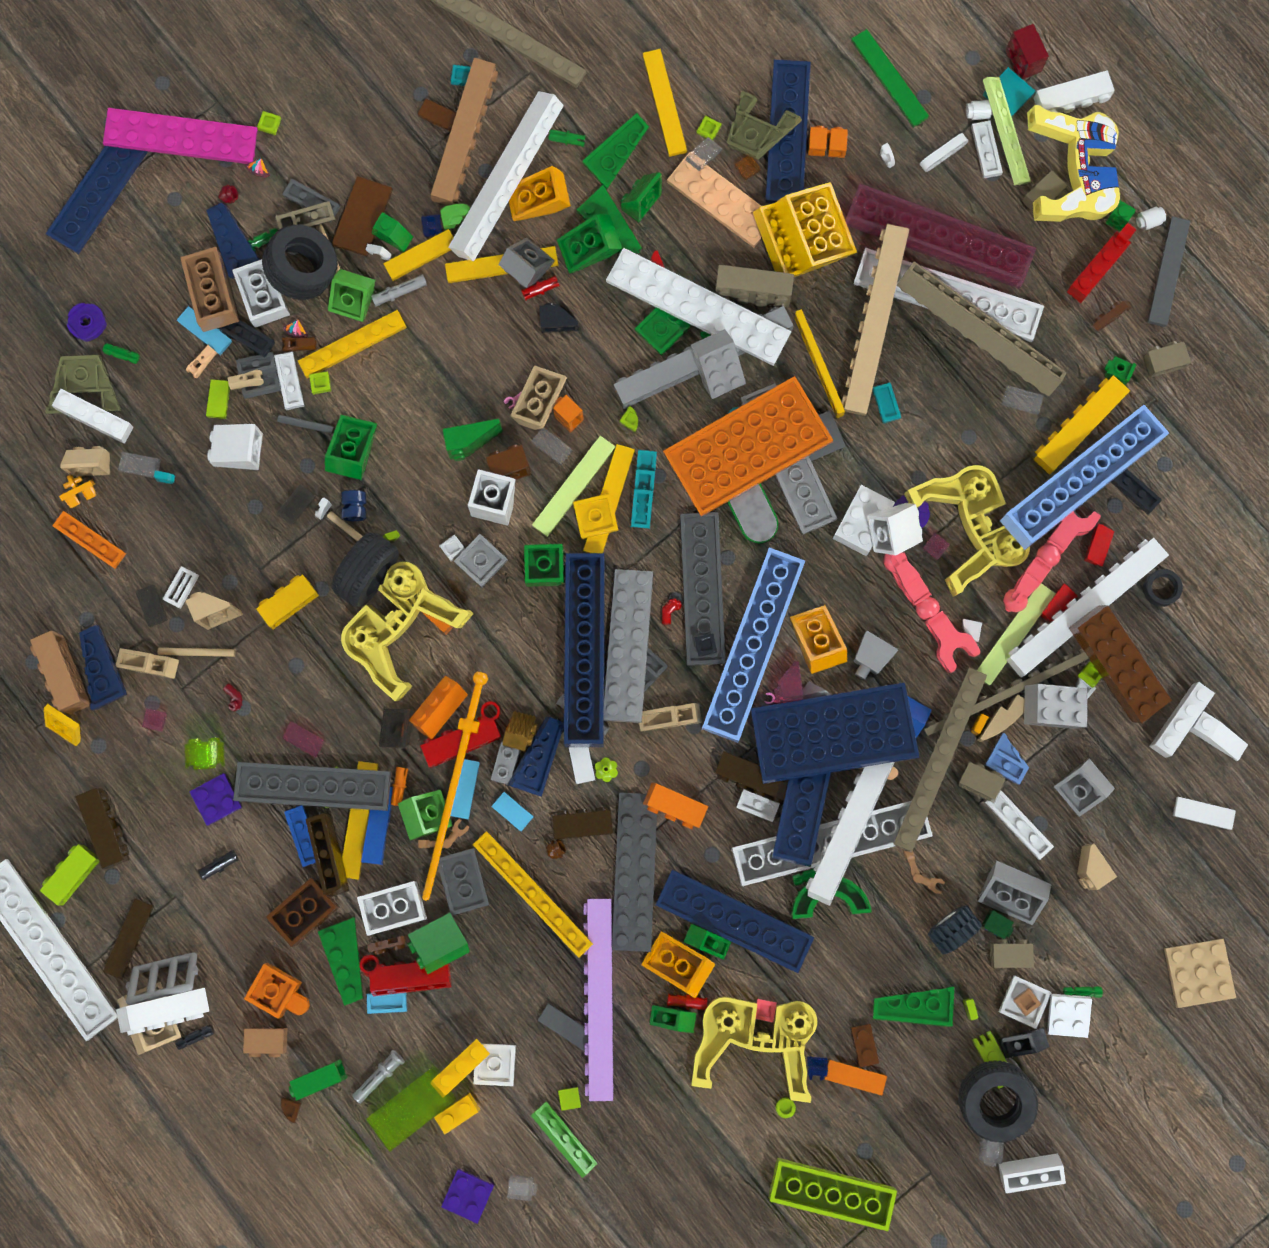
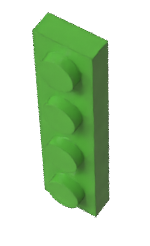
(564, 1139)

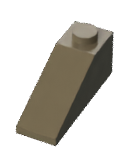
(307, 216)

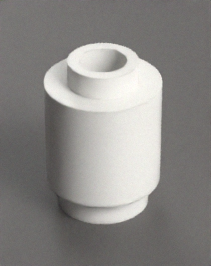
(979, 110)
(1151, 218)

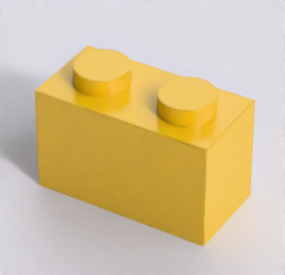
(457, 1113)

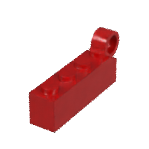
(1101, 263)
(446, 747)
(403, 977)

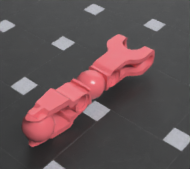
(1046, 558)
(929, 609)

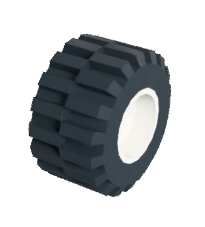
(954, 929)

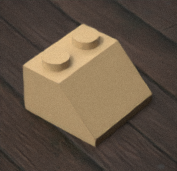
(86, 461)
(1093, 868)

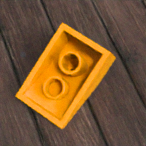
(539, 195)
(819, 639)
(678, 964)

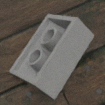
(1015, 893)

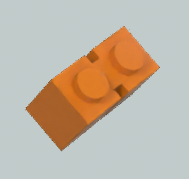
(837, 141)
(568, 413)

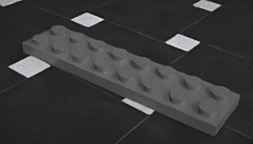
(702, 585)
(312, 786)
(634, 874)

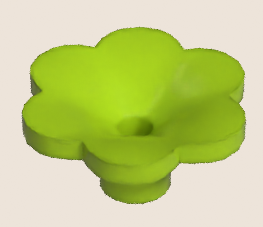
(610, 773)

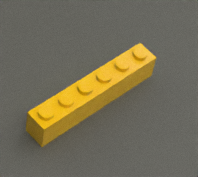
(1080, 426)

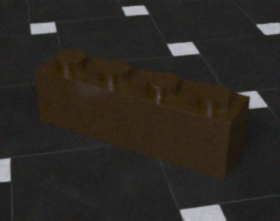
(749, 775)
(102, 827)
(327, 855)

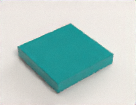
(1015, 90)

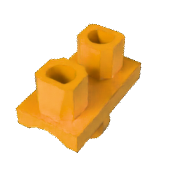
(70, 496)

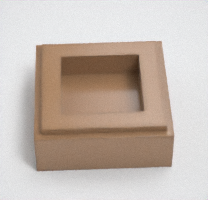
(1026, 1002)

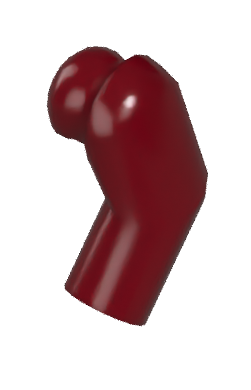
(235, 697)

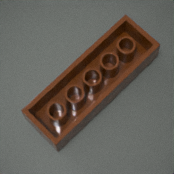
(1120, 664)

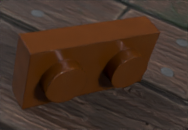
(864, 1045)

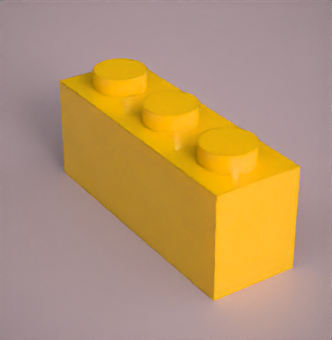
(287, 601)
(459, 1068)

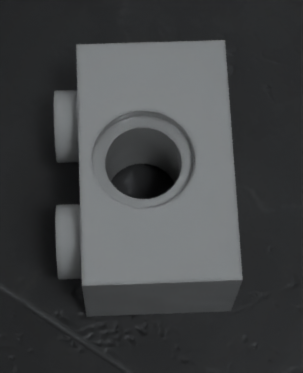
(505, 764)

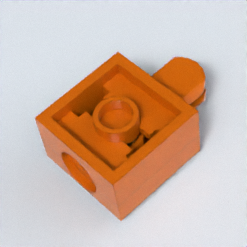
(277, 992)

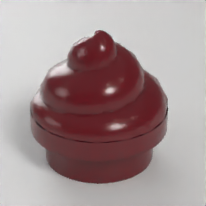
(228, 194)

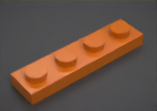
(89, 539)

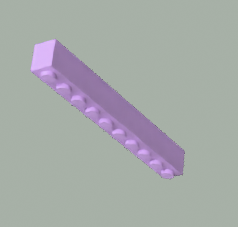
(599, 1000)

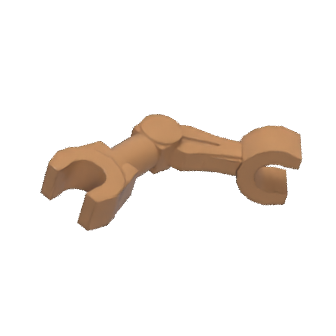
(449, 840)
(916, 877)

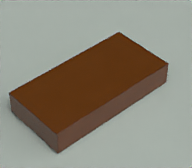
(437, 114)

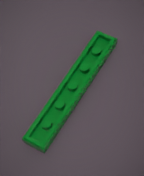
(890, 78)

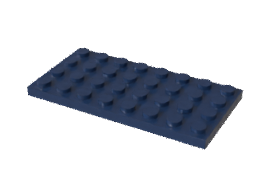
(834, 733)

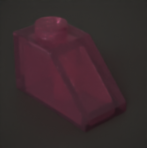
(789, 686)

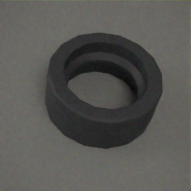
(1173, 577)

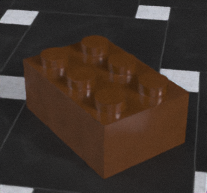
(302, 912)

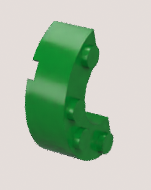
(847, 891)

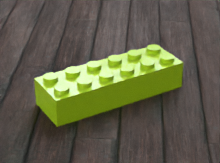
(832, 1194)

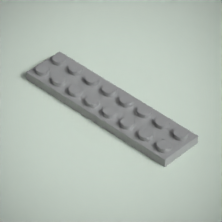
(802, 488)
(628, 646)

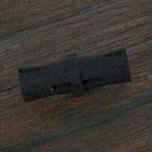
(218, 865)

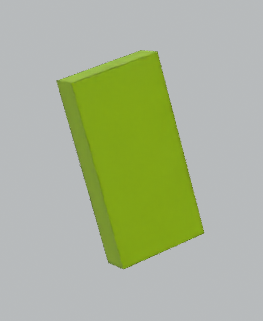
(218, 399)

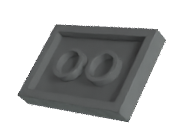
(463, 882)

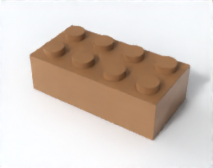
(209, 289)
(60, 672)

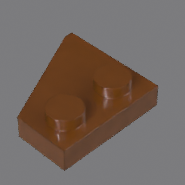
(1116, 310)
(396, 943)

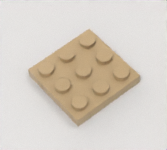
(1199, 973)

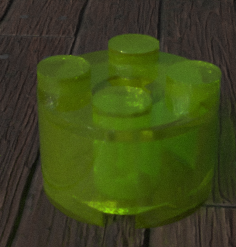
(204, 754)

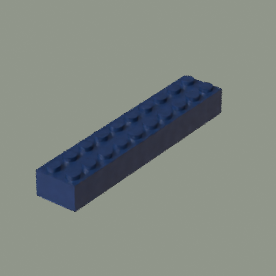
(584, 650)

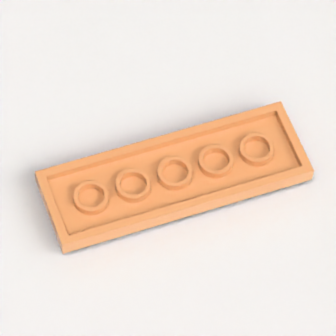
(718, 199)

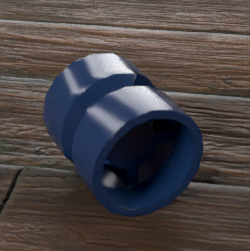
(353, 505)

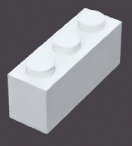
(1032, 1173)

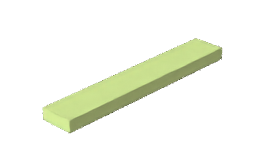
(1006, 130)
(573, 486)
(1015, 633)

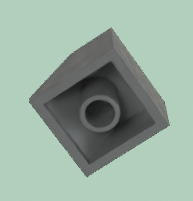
(525, 262)

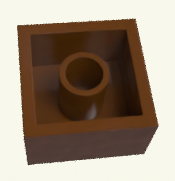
(509, 463)

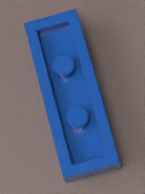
(299, 831)

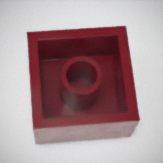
(1027, 52)

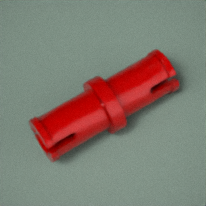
(540, 287)
(687, 1002)

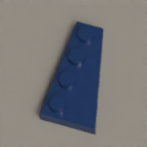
(231, 239)
(100, 669)
(537, 761)

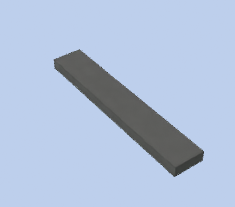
(1168, 271)

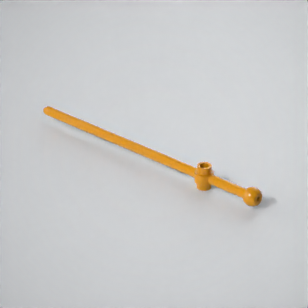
(467, 725)

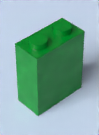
(438, 943)
(317, 1080)

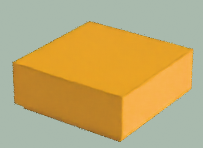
(979, 724)

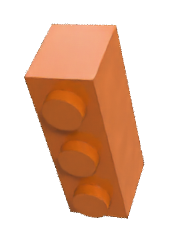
(438, 707)
(675, 806)

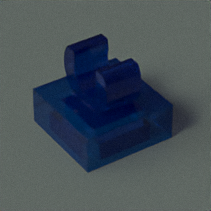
(431, 225)
(817, 1067)

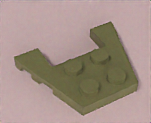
(754, 135)
(83, 375)

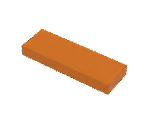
(856, 1077)

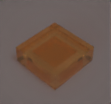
(747, 167)

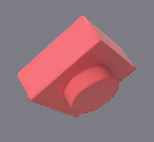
(765, 1010)

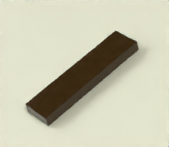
(128, 938)

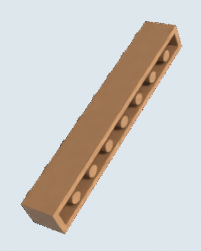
(463, 132)

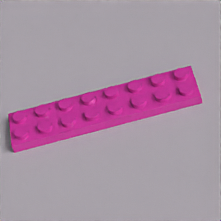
(180, 136)

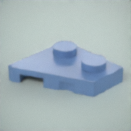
(1007, 761)

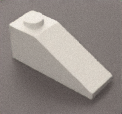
(1218, 736)

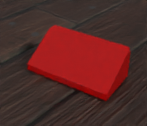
(1099, 545)
(1058, 602)

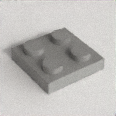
(480, 560)

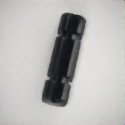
(194, 1037)

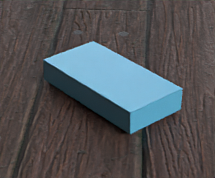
(512, 811)
(386, 1003)

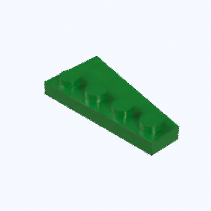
(613, 153)
(602, 203)
(342, 952)
(925, 1007)

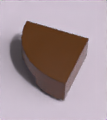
(290, 1109)

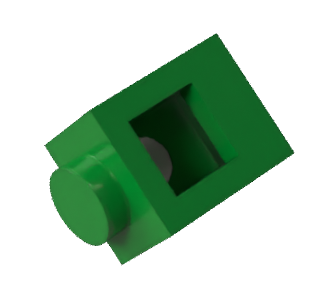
(1120, 216)
(1123, 376)

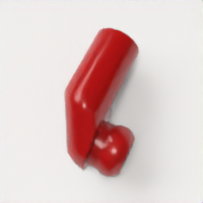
(668, 608)

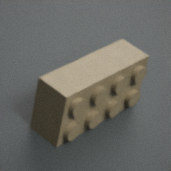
(754, 286)

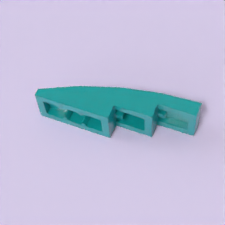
(644, 489)

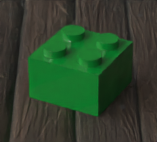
(544, 565)

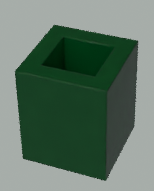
(997, 925)

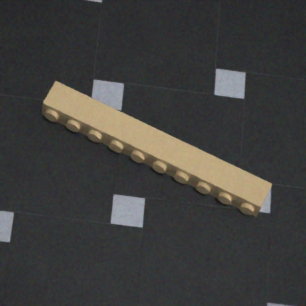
(876, 319)

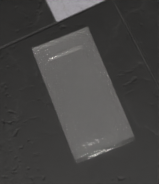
(703, 154)
(1022, 400)
(552, 446)
(138, 464)

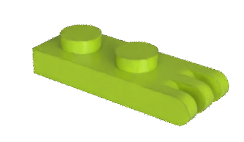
(989, 1049)

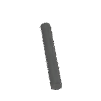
(305, 424)

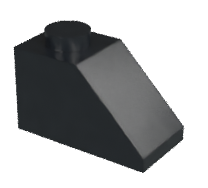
(556, 319)
(1024, 1043)

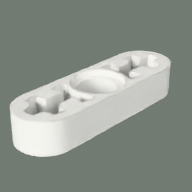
(944, 152)

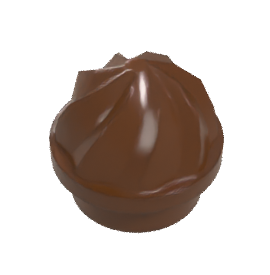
(556, 849)

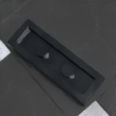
(249, 337)
(1136, 491)

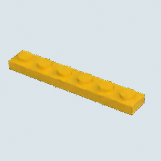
(352, 344)

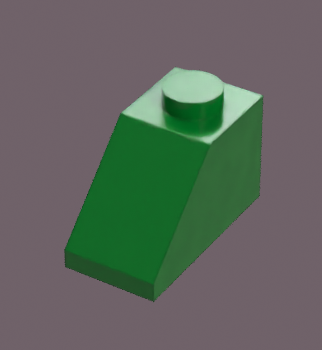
(392, 232)
(707, 941)
(673, 1019)

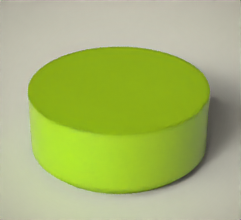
(785, 1107)

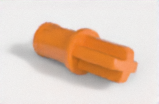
(399, 785)

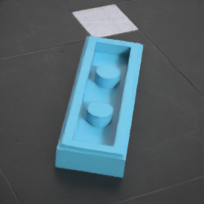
(213, 338)
(465, 789)

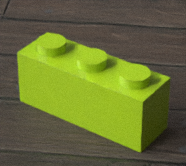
(69, 874)

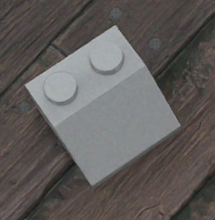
(1084, 787)

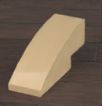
(147, 663)
(670, 717)
(1003, 718)

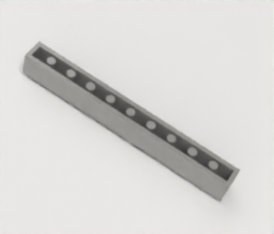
(675, 369)

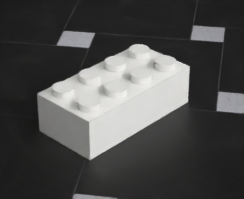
(167, 1009)

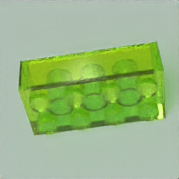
(409, 1110)

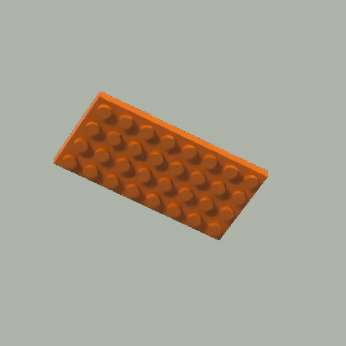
(748, 446)

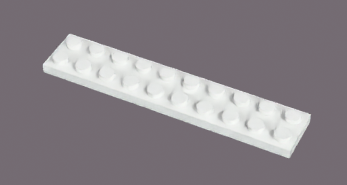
(698, 306)
(1013, 313)
(52, 956)

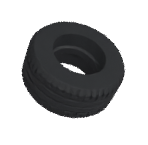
(289, 280)
(364, 569)
(1006, 1126)

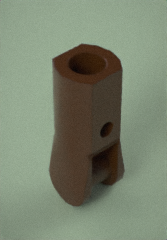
(302, 343)

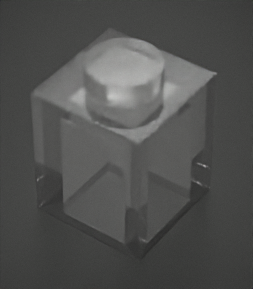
(990, 1152)
(521, 1188)

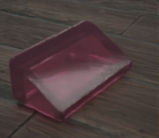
(303, 739)

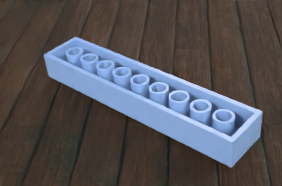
(1084, 477)
(753, 645)

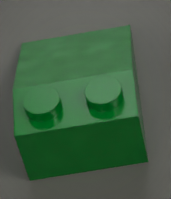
(643, 196)
(589, 243)
(468, 438)
(350, 447)

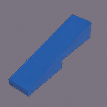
(376, 835)

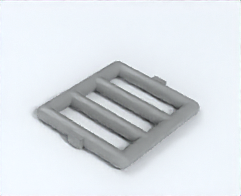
(170, 989)

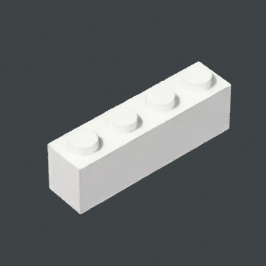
(1076, 93)
(92, 416)
(1182, 719)

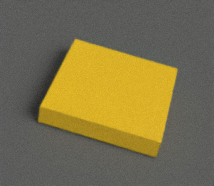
(595, 516)
(62, 725)

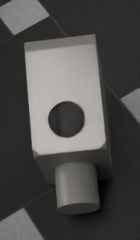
(872, 655)

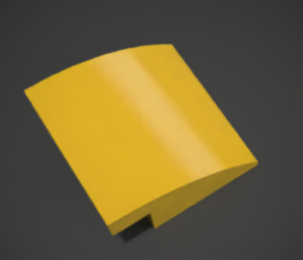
(805, 230)

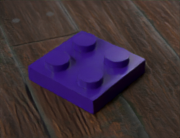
(215, 799)
(467, 1196)

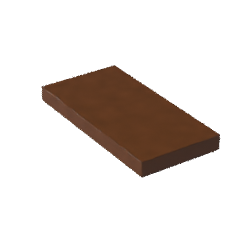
(360, 215)

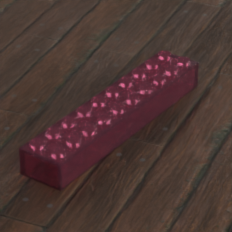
(942, 236)

